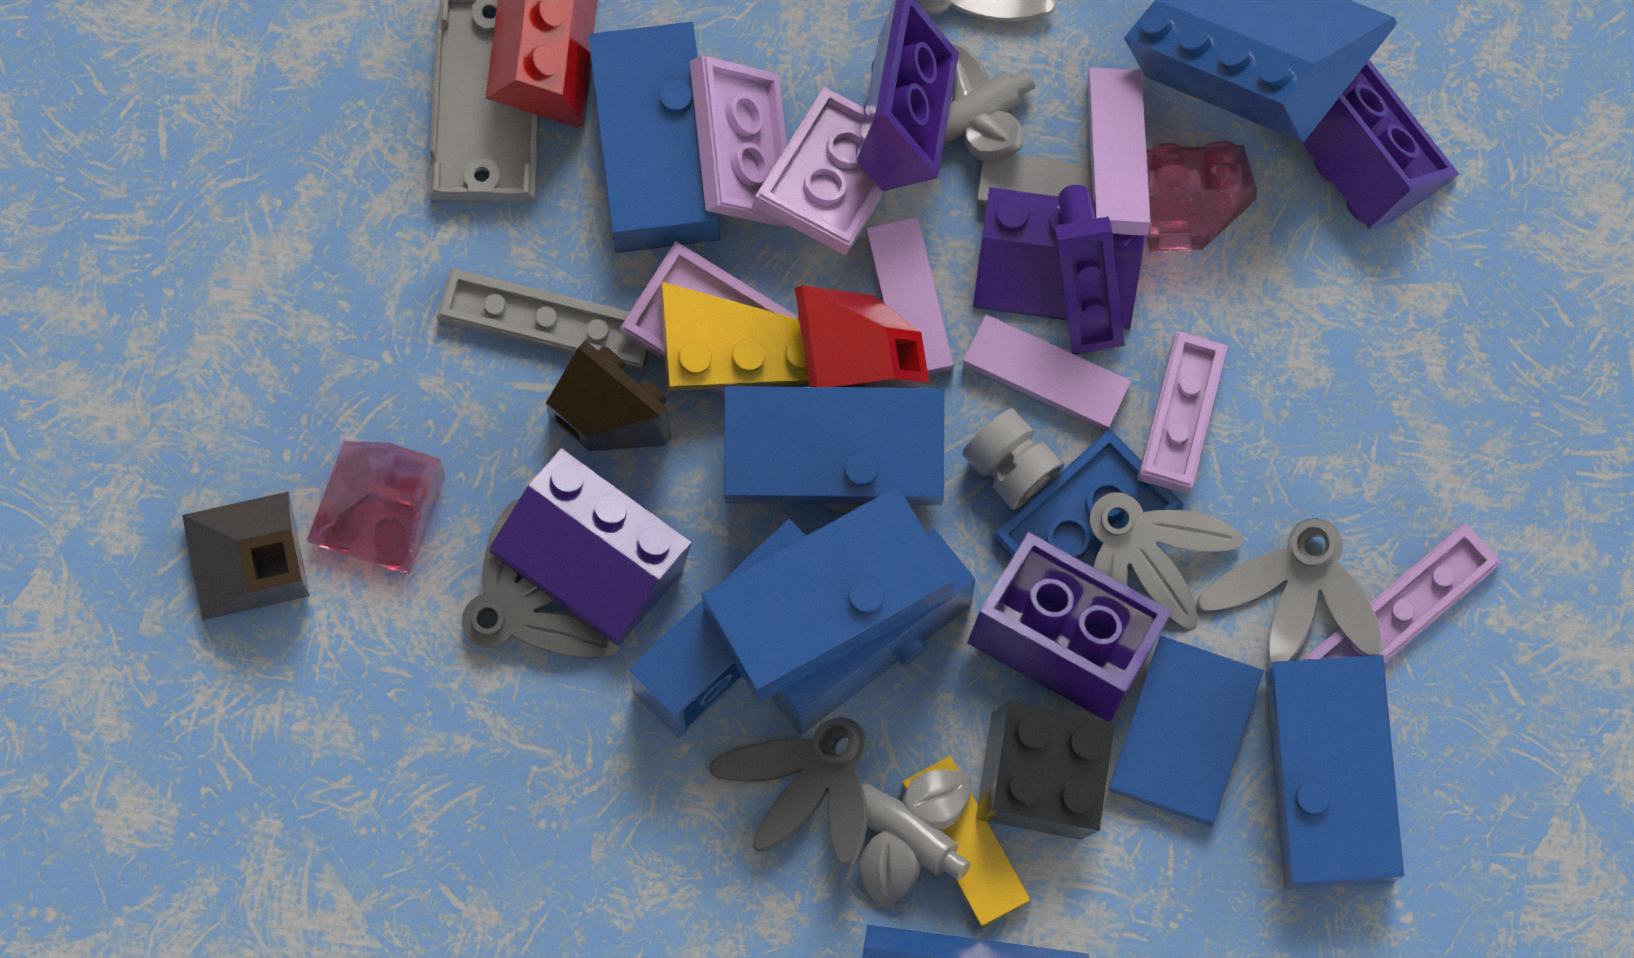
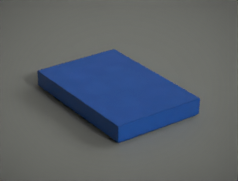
(1064, 505)
(1186, 730)

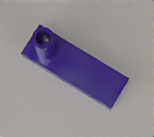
(1088, 274)

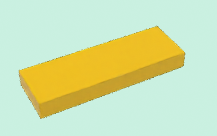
(991, 882)

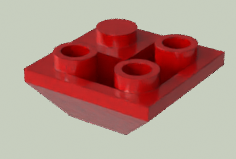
(858, 341)

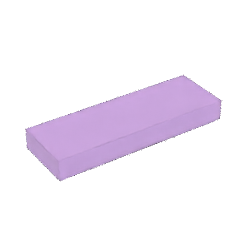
(909, 287)
(1046, 373)
(1182, 412)

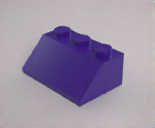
(907, 99)
(1377, 152)
(1021, 258)
(590, 547)
(1068, 627)

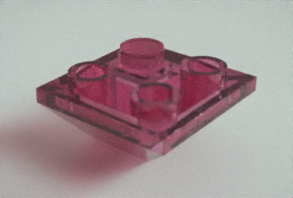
(1196, 193)
(378, 503)

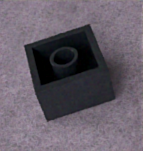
(1045, 770)

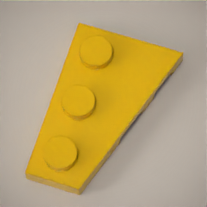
(727, 343)

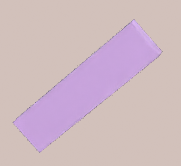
(1118, 149)
(1421, 594)

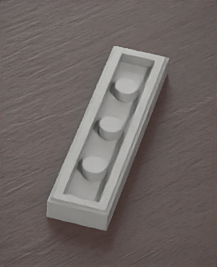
(535, 317)

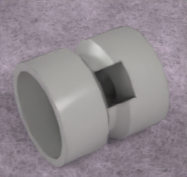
(1009, 441)

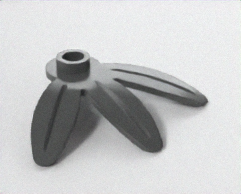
(516, 613)
(821, 772)

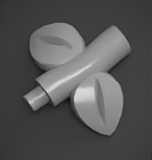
(981, 108)
(913, 834)

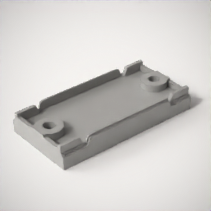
(471, 130)

